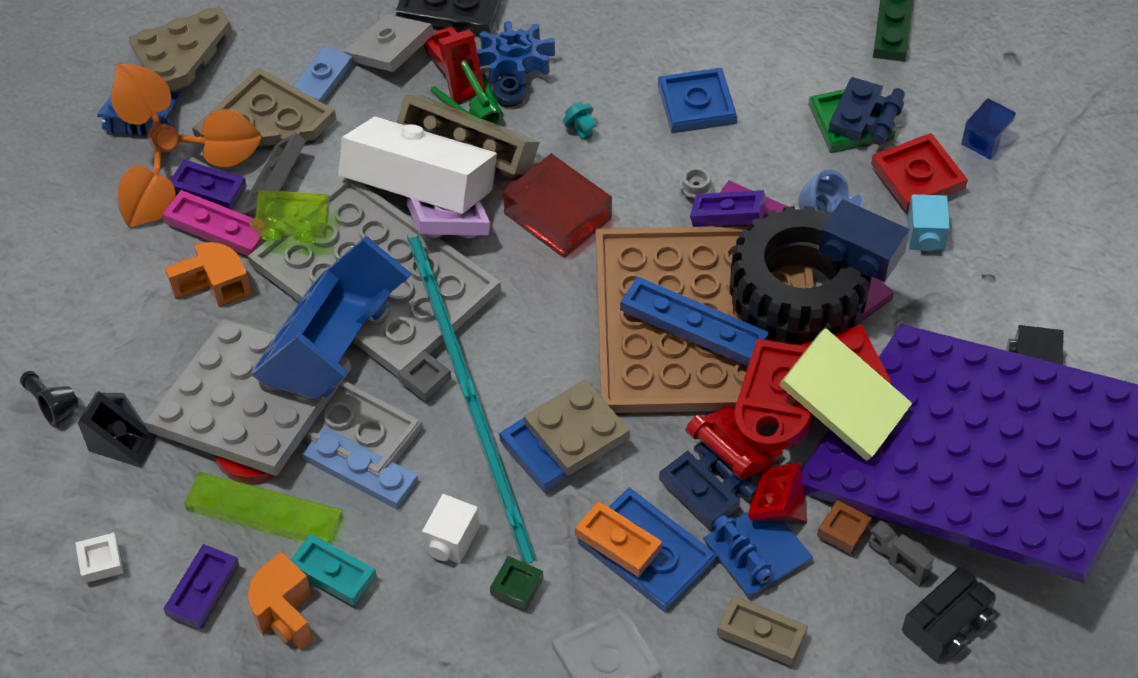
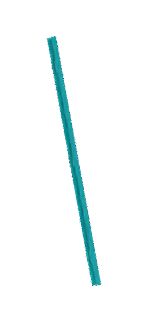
(472, 402)

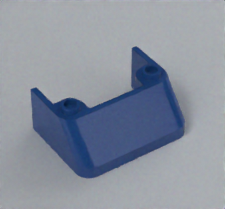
(327, 319)

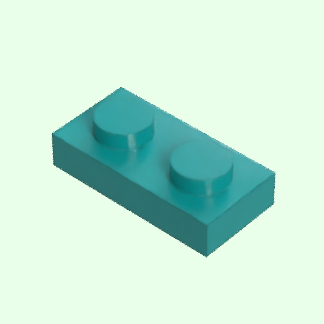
(334, 569)

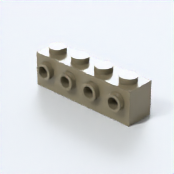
(513, 149)

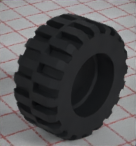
(786, 310)

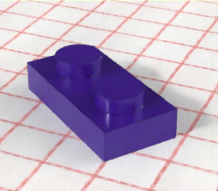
(209, 183)
(727, 208)
(201, 586)

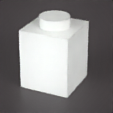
(450, 529)

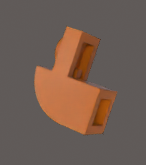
(212, 267)
(274, 596)

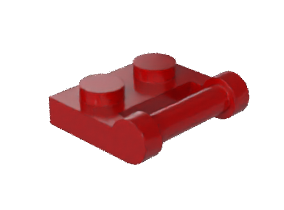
(723, 436)

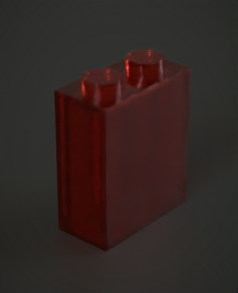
(557, 205)

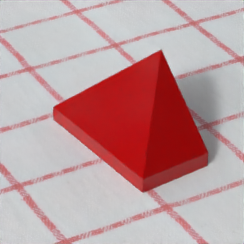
(779, 495)

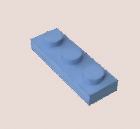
(391, 486)

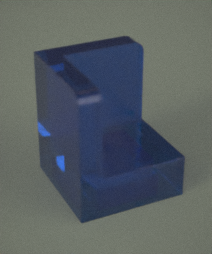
(985, 128)

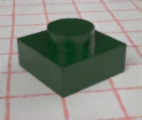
(516, 582)

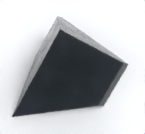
(115, 429)

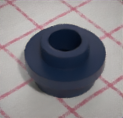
(508, 91)

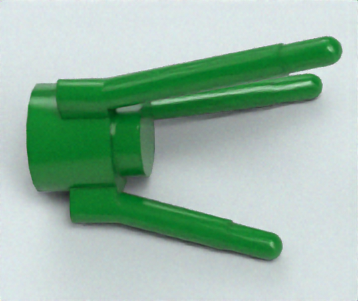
(482, 105)

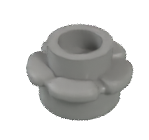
(695, 181)

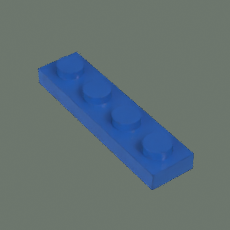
(692, 320)

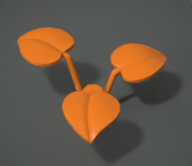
(141, 95)

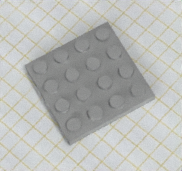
(229, 411)

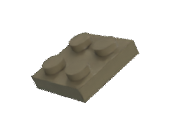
(576, 427)

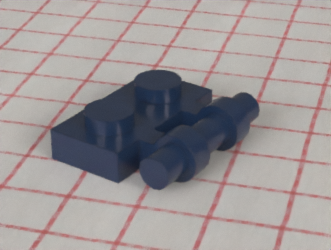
(857, 106)
(700, 490)

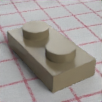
(762, 630)

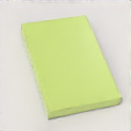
(845, 394)

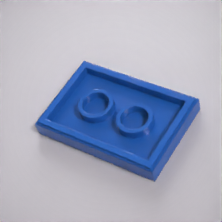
(676, 565)

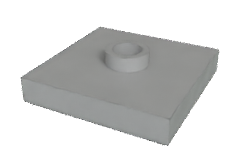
(390, 42)

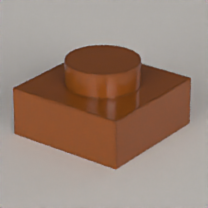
(844, 526)

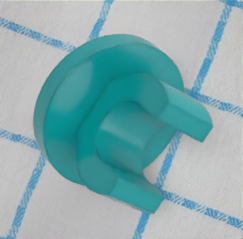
(580, 117)

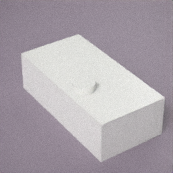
(417, 164)

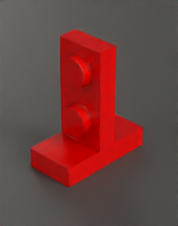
(448, 51)

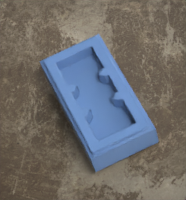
(324, 73)

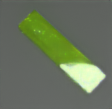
(262, 509)

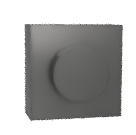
(424, 376)

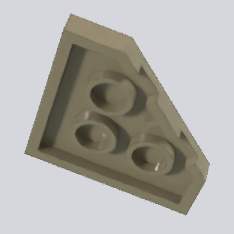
(181, 45)
(275, 109)

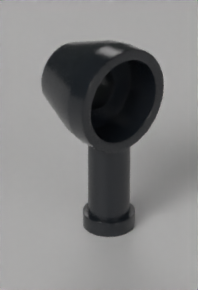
(54, 402)

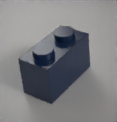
(863, 240)

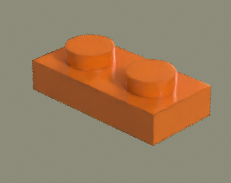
(618, 538)

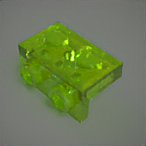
(291, 215)

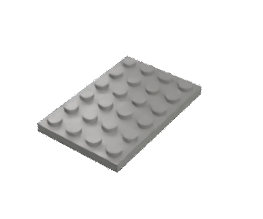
(409, 321)

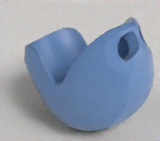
(826, 192)

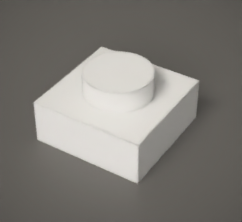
(99, 558)

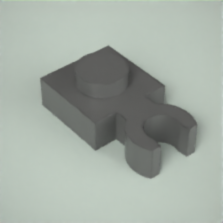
(904, 555)

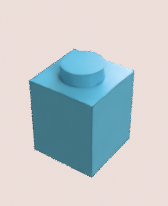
(928, 222)

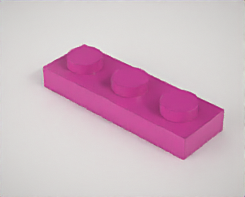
(212, 222)

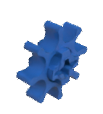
(515, 52)

